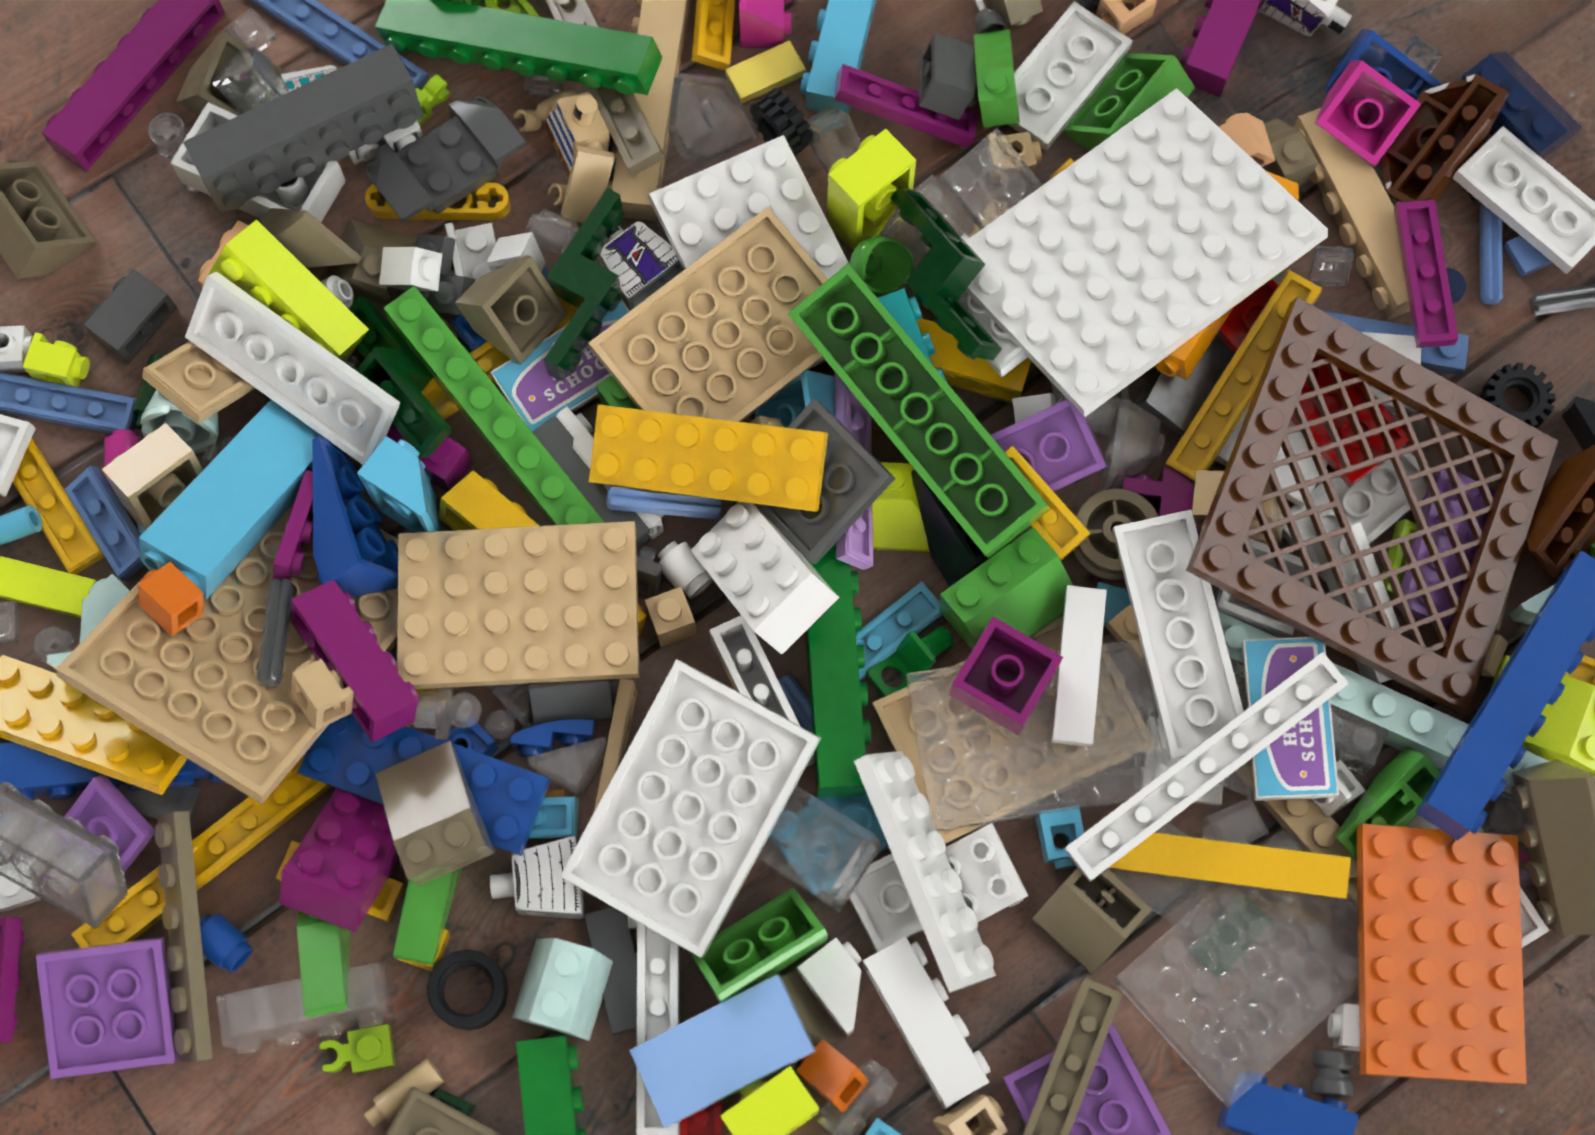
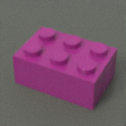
(341, 862)

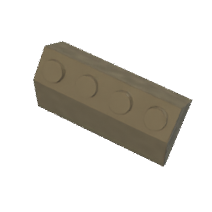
(1560, 836)

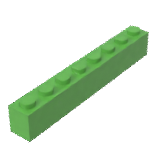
(488, 411)

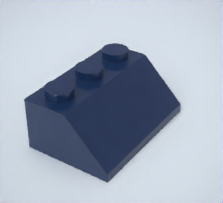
(1528, 108)

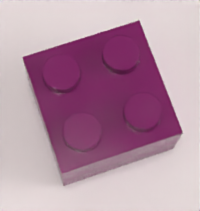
(1005, 675)

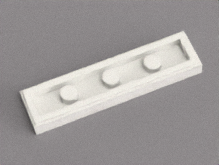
(1079, 667)

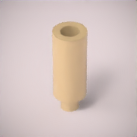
(388, 1102)

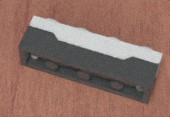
(571, 446)

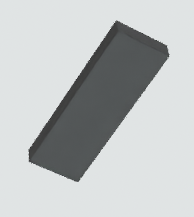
(613, 939)

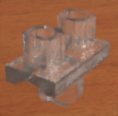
(442, 710)

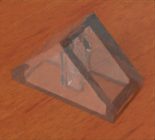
(572, 766)

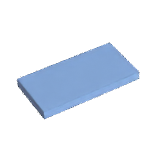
(722, 1050)

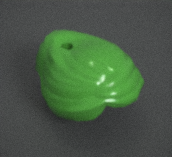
(882, 263)

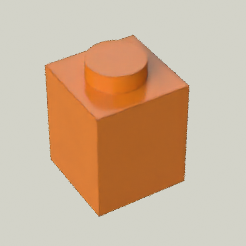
(170, 598)
(832, 1075)

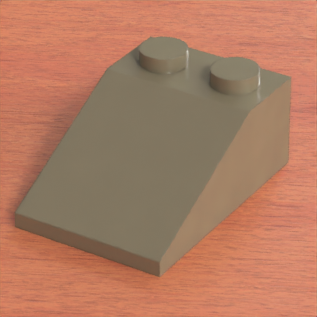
(433, 814)

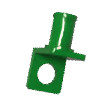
(910, 657)

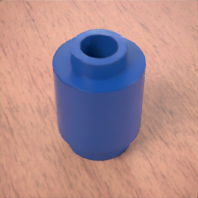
(223, 943)

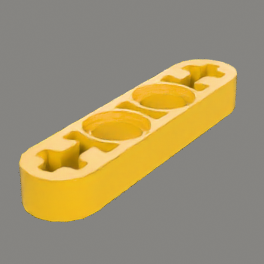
(465, 213)

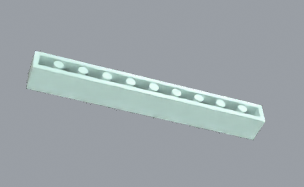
(1408, 721)

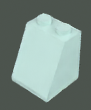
(563, 987)

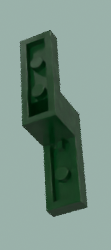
(945, 274)
(585, 285)
(403, 376)

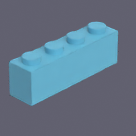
(841, 41)

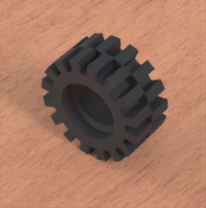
(778, 117)
(1528, 383)

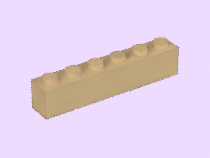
(1362, 212)

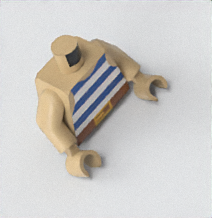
(570, 122)

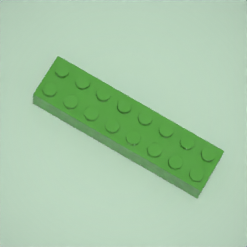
(919, 411)

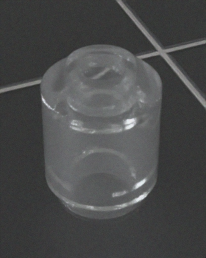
(552, 230)

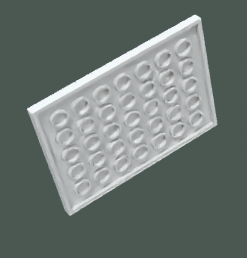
(1136, 250)

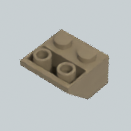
(1091, 917)

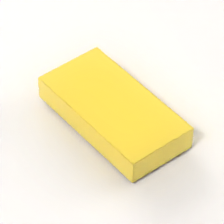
(765, 72)

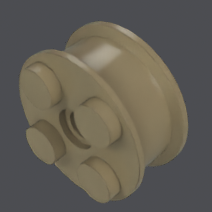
(1099, 515)

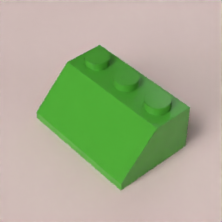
(1125, 94)
(1016, 585)
(760, 945)

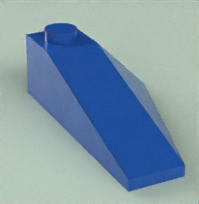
(1387, 61)
(345, 527)

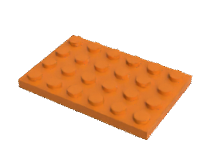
(1440, 955)

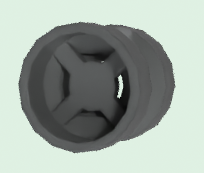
(1333, 1073)

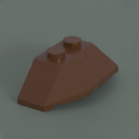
(1440, 138)
(1565, 514)

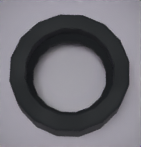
(437, 982)

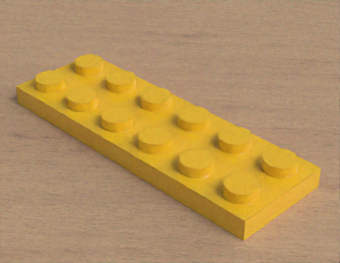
(708, 457)
(71, 726)

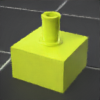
(771, 1107)

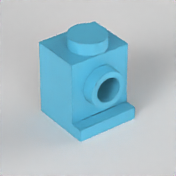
(1062, 823)

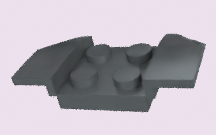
(447, 160)

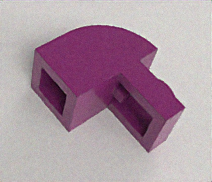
(1168, 495)

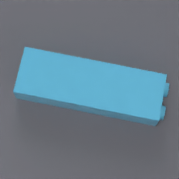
(232, 500)

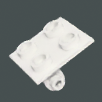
(985, 872)

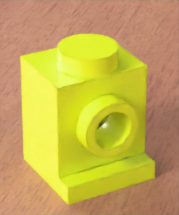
(55, 362)

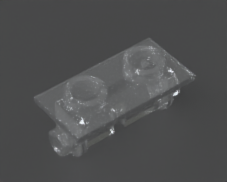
(873, 1095)

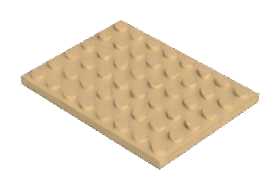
(202, 683)

